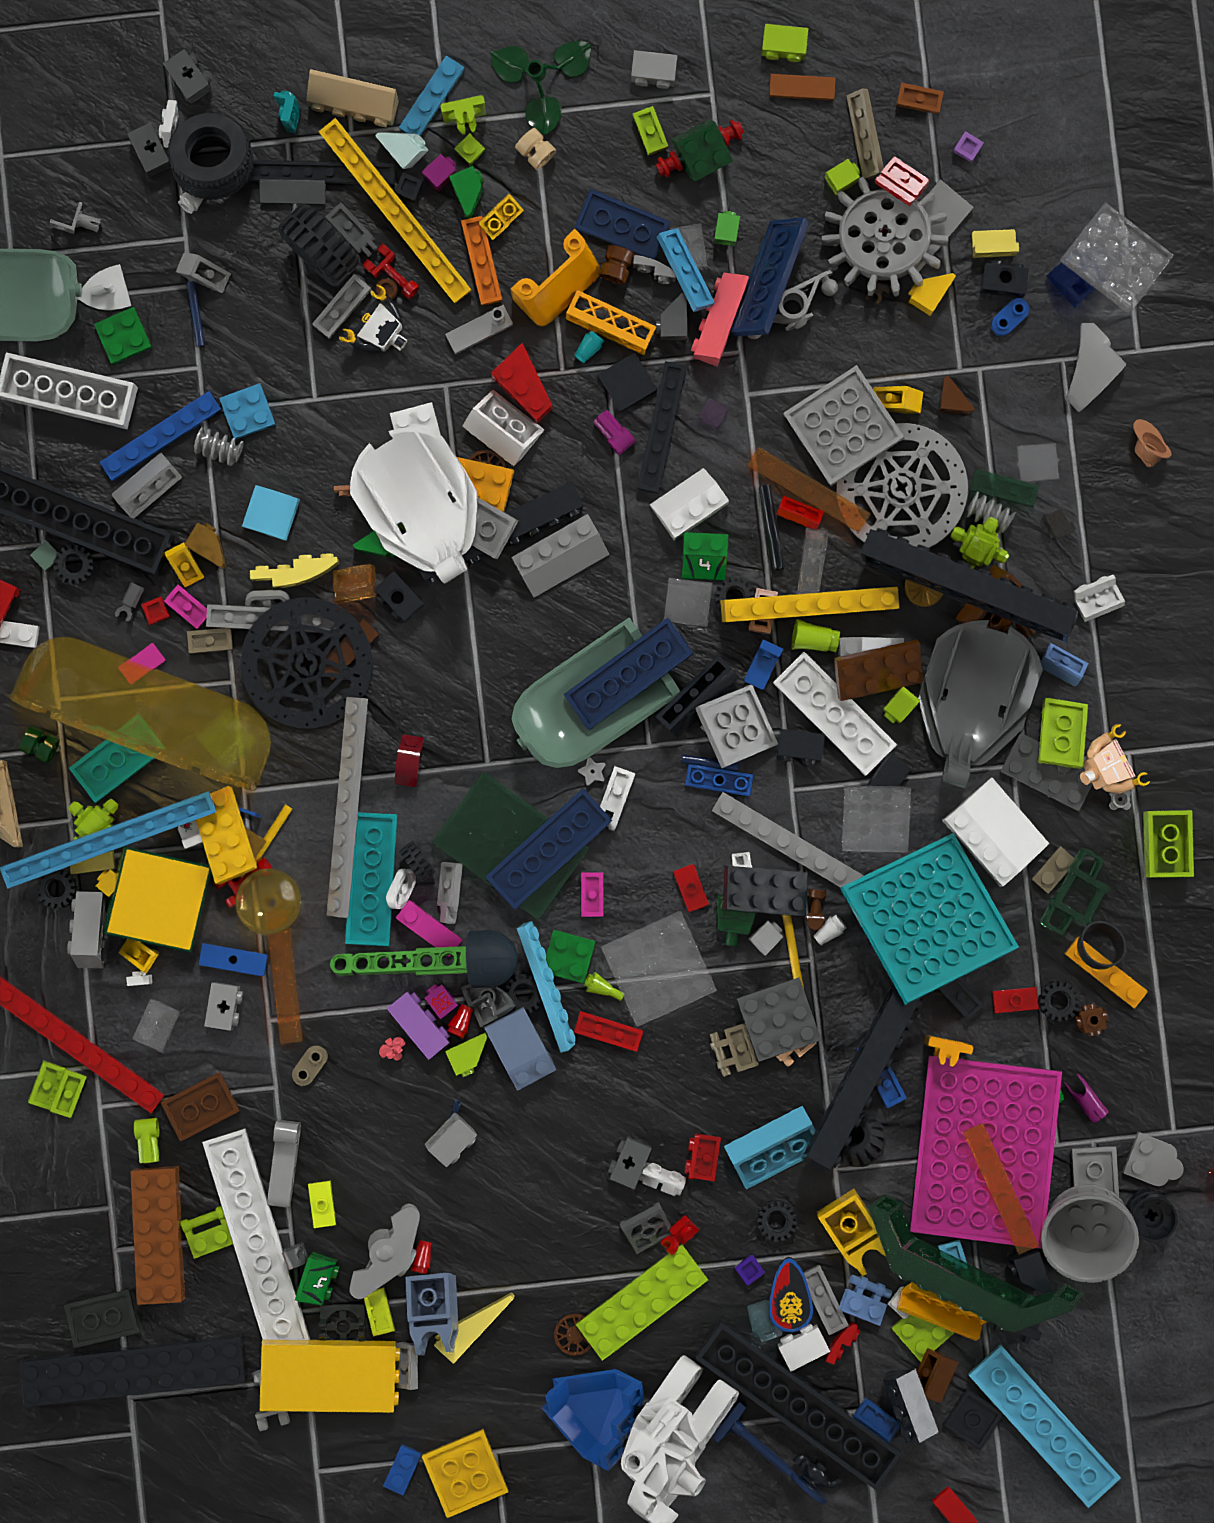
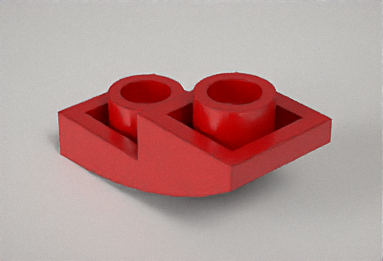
(845, 1336)
(952, 1507)

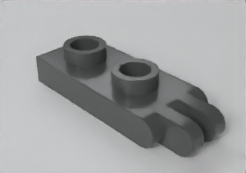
(351, 229)

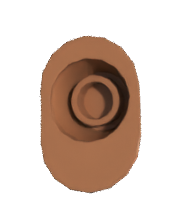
(1150, 444)

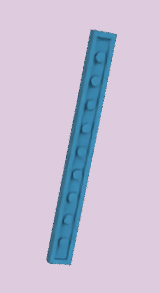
(108, 839)

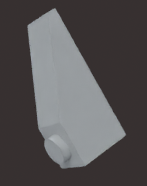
(859, 644)

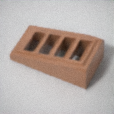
(759, 628)

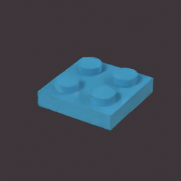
(247, 411)

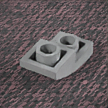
(661, 272)

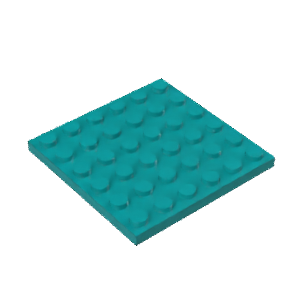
(929, 918)

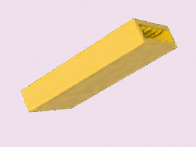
(329, 1375)

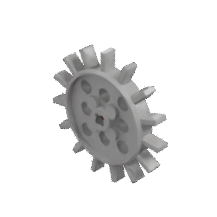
(872, 234)

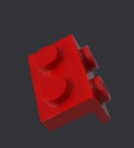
(703, 1157)

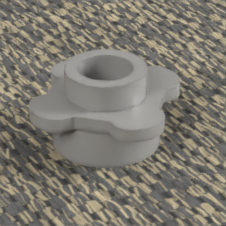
(1125, 803)

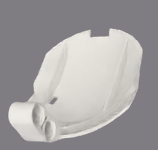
(410, 485)

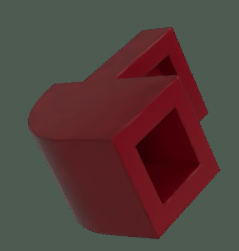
(408, 760)

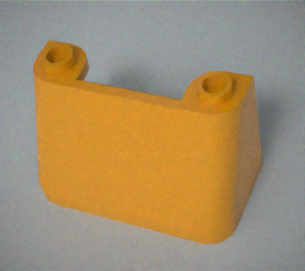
(556, 293)

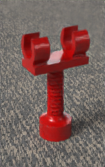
(409, 288)
(231, 901)

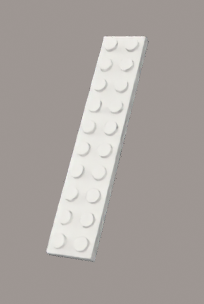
(255, 1237)

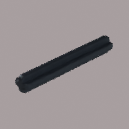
(771, 526)

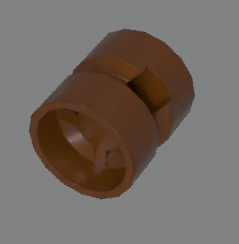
(616, 266)

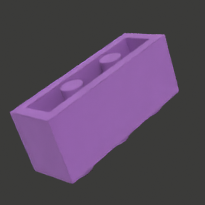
(419, 1024)

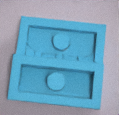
(270, 512)

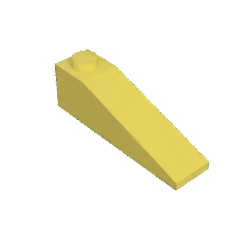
(473, 1326)

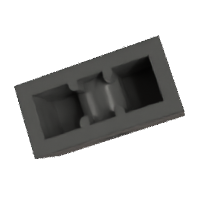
(191, 88)
(144, 138)
(639, 1154)

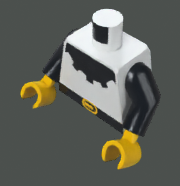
(378, 326)

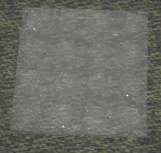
(1116, 258)
(658, 968)

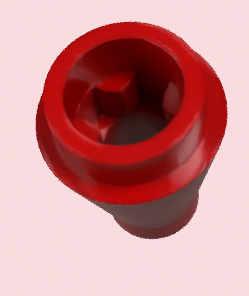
(460, 1022)
(422, 1259)

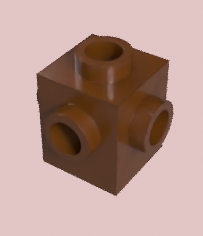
(1083, 1019)

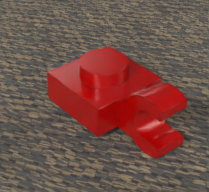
(680, 1232)

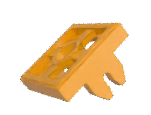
(947, 1048)

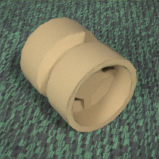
(535, 148)

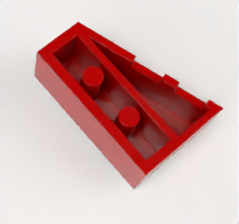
(523, 384)

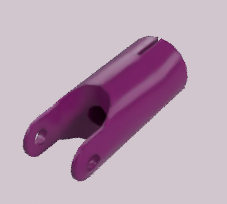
(1089, 1102)

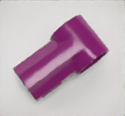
(618, 436)

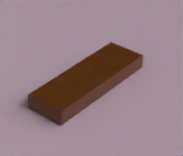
(348, 650)

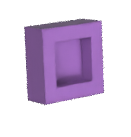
(968, 147)

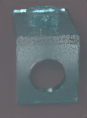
(761, 1321)

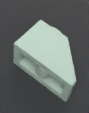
(404, 147)

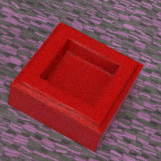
(155, 610)

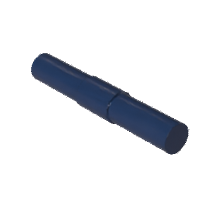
(707, 762)

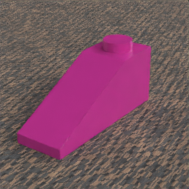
(427, 926)

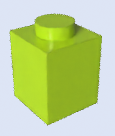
(842, 176)

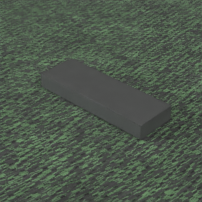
(293, 191)

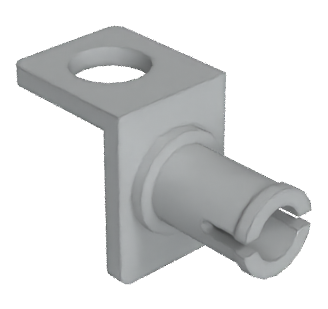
(79, 220)

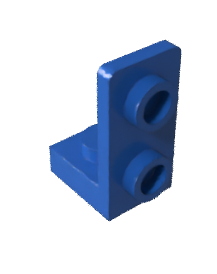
(763, 664)

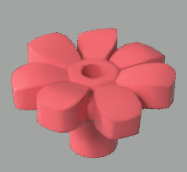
(392, 1049)

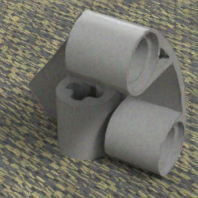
(1094, 368)

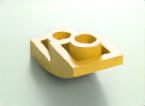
(501, 216)

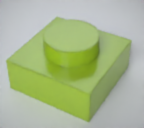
(469, 149)

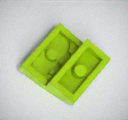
(57, 1089)

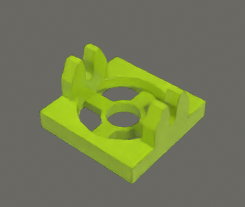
(464, 112)

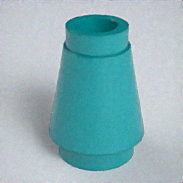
(589, 346)

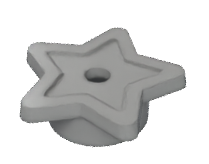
(586, 771)

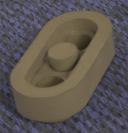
(309, 1065)

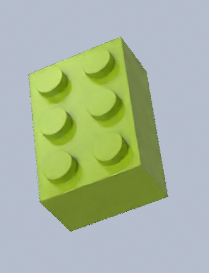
(1168, 843)

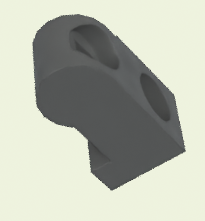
(295, 1255)

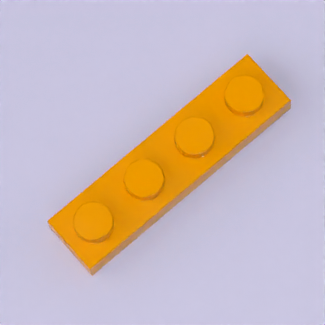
(1112, 978)

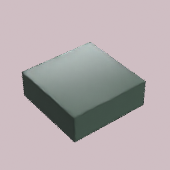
(44, 555)

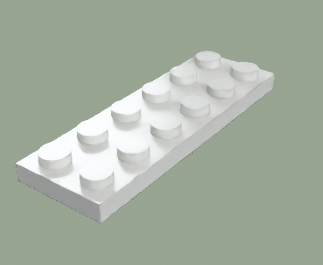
(839, 720)

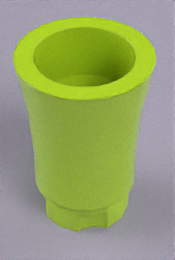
(814, 637)

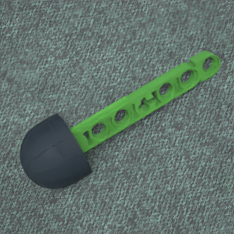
(486, 959)

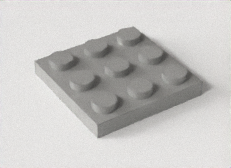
(736, 726)

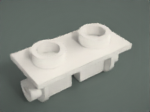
(672, 1181)

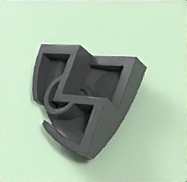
(488, 1003)

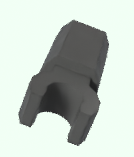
(130, 601)

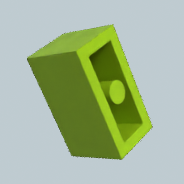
(784, 42)

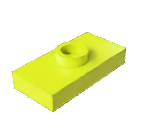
(322, 1204)
(379, 1312)

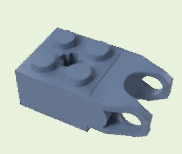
(432, 1317)

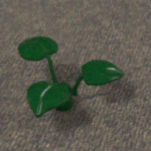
(513, 61)

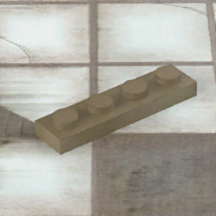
(865, 133)

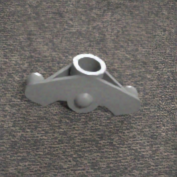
(828, 287)
(389, 1253)

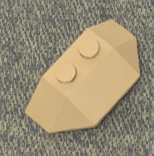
(8, 817)

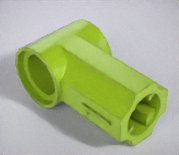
(147, 1134)

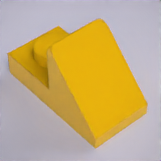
(184, 564)
(139, 954)

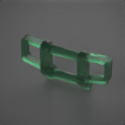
(1074, 872)

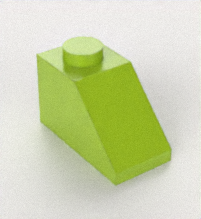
(900, 705)
(467, 1055)

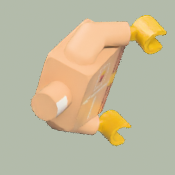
(1107, 765)

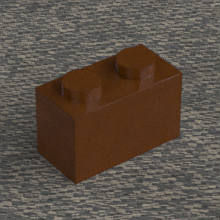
(936, 1373)

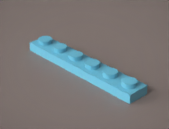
(544, 979)

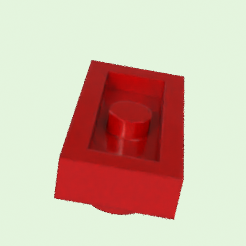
(800, 513)

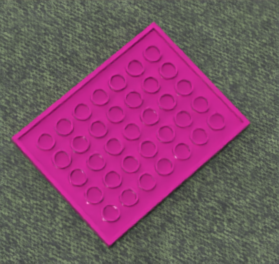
(1021, 1119)

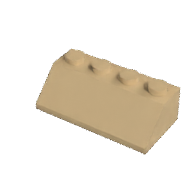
(352, 98)

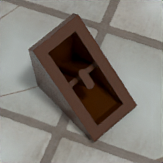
(952, 399)

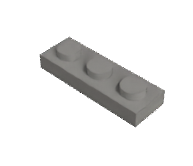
(341, 306)
(825, 1300)

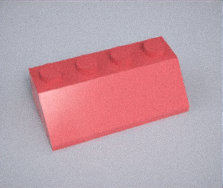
(720, 318)

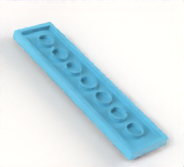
(1044, 1426)

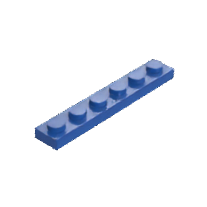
(160, 436)

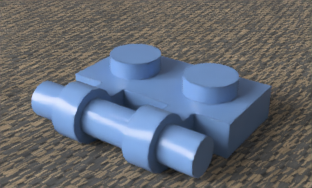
(864, 1307)

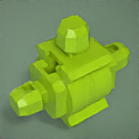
(980, 543)
(92, 818)

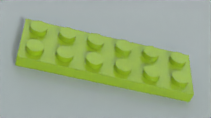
(641, 1302)

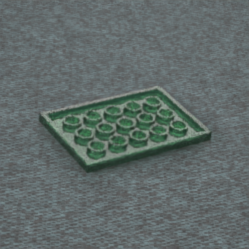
(489, 828)

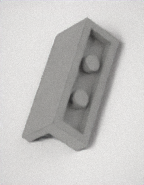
(146, 485)

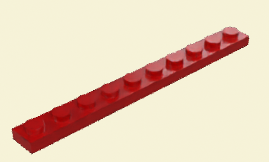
(79, 1047)

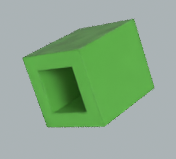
(727, 228)

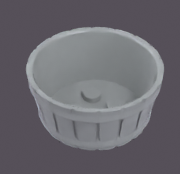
(1089, 1234)

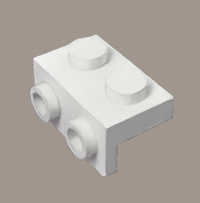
(1098, 598)

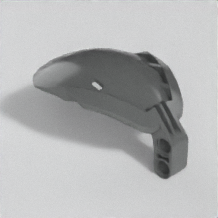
(981, 674)

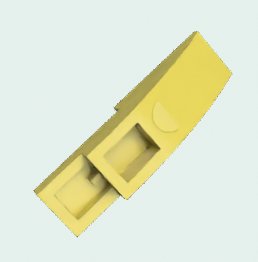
(304, 571)

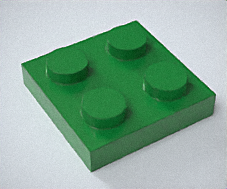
(123, 335)
(569, 955)

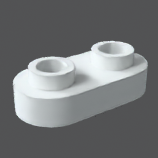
(401, 888)

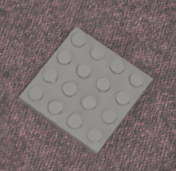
(843, 425)

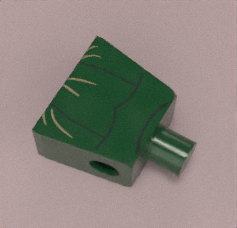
(733, 922)

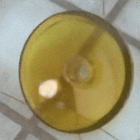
(254, 900)

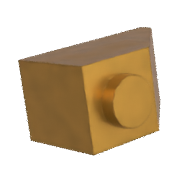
(206, 544)

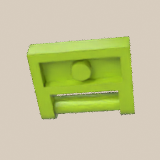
(210, 1239)

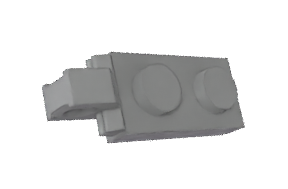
(449, 891)

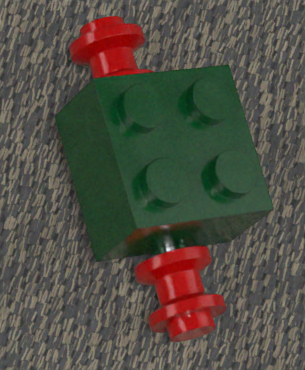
(701, 149)

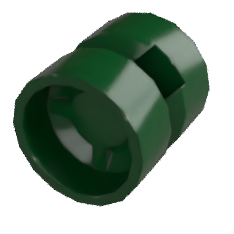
(39, 744)

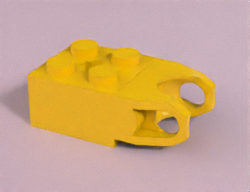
(851, 1238)

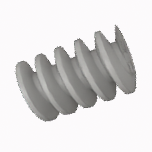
(217, 447)
(986, 510)

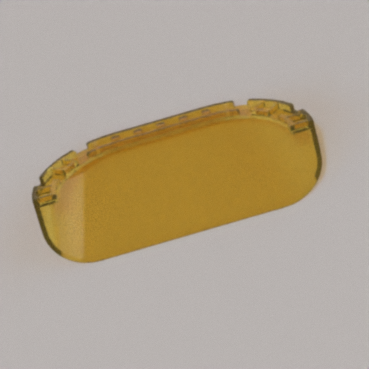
(145, 710)

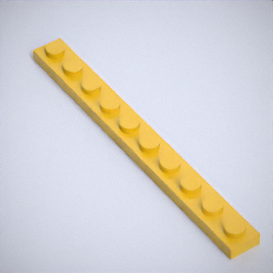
(395, 210)

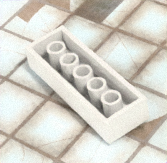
(67, 390)

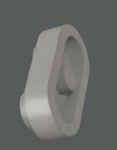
(265, 598)

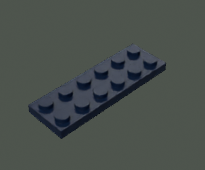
(769, 277)
(628, 673)
(548, 848)

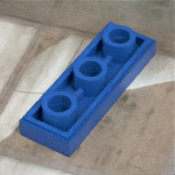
(733, 782)
(220, 956)

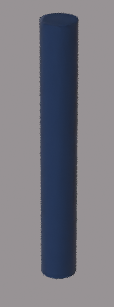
(195, 313)

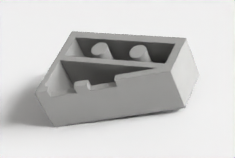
(87, 929)

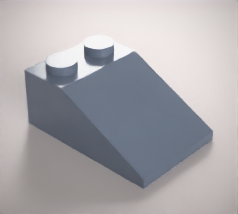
(520, 1048)

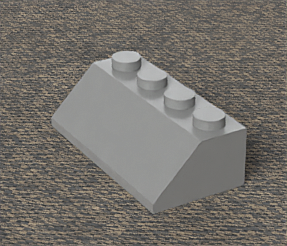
(560, 556)

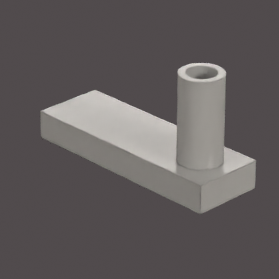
(479, 329)

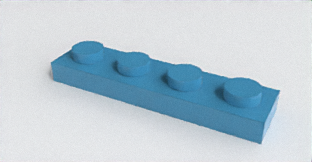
(432, 97)
(685, 270)

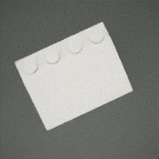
(996, 832)

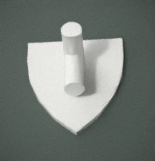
(106, 290)

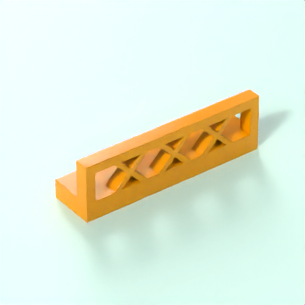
(608, 330)
(942, 1313)

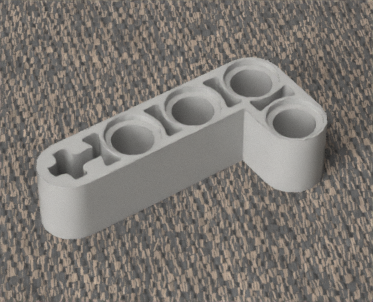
(284, 1163)

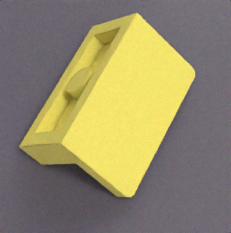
(994, 243)
(98, 863)

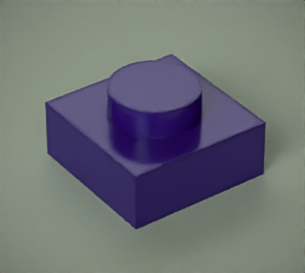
(749, 1269)

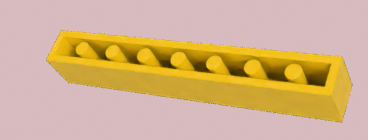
(809, 604)

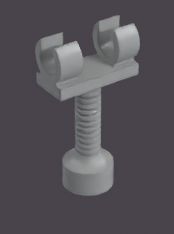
(261, 1416)

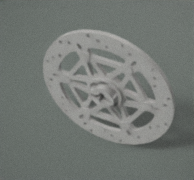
(943, 487)

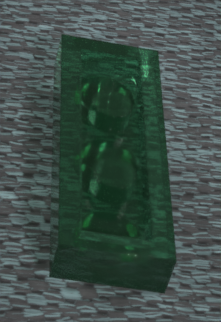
(1004, 488)

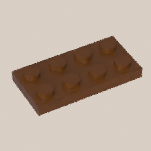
(878, 670)

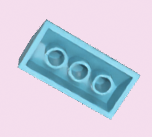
(771, 1147)

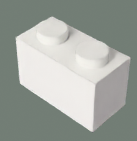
(803, 1347)

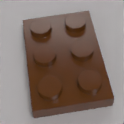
(200, 1106)

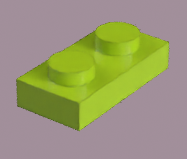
(650, 130)

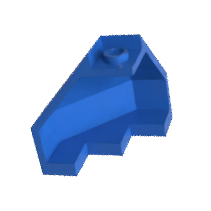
(595, 1412)

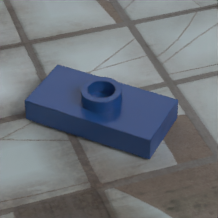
(877, 1419)

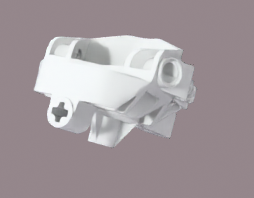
(671, 1441)

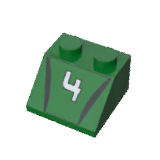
(704, 556)
(316, 1279)

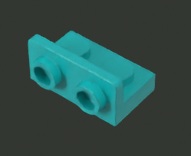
(289, 110)

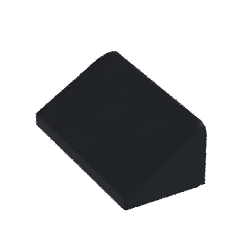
(890, 772)

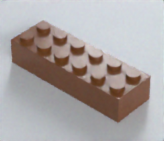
(157, 1235)

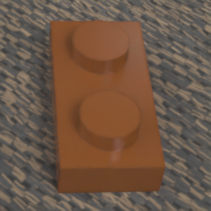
(920, 98)

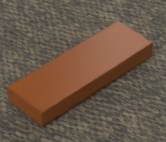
(802, 87)

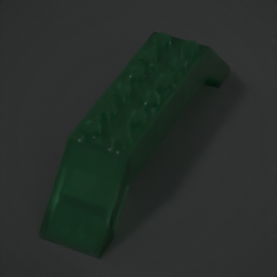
(960, 1281)

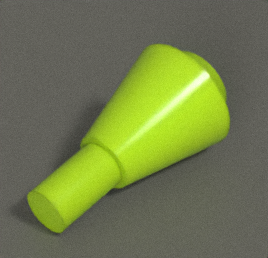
(598, 985)

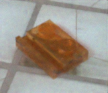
(354, 583)

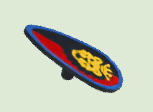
(790, 1297)

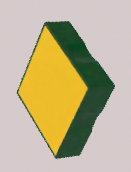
(157, 899)

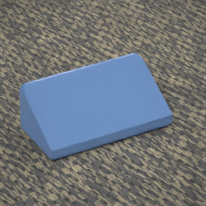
(1063, 664)

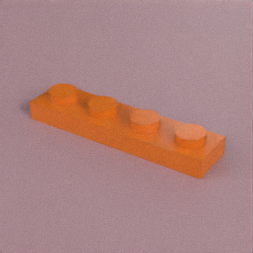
(481, 261)

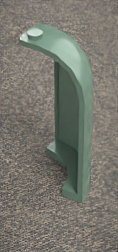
(36, 294)
(552, 726)

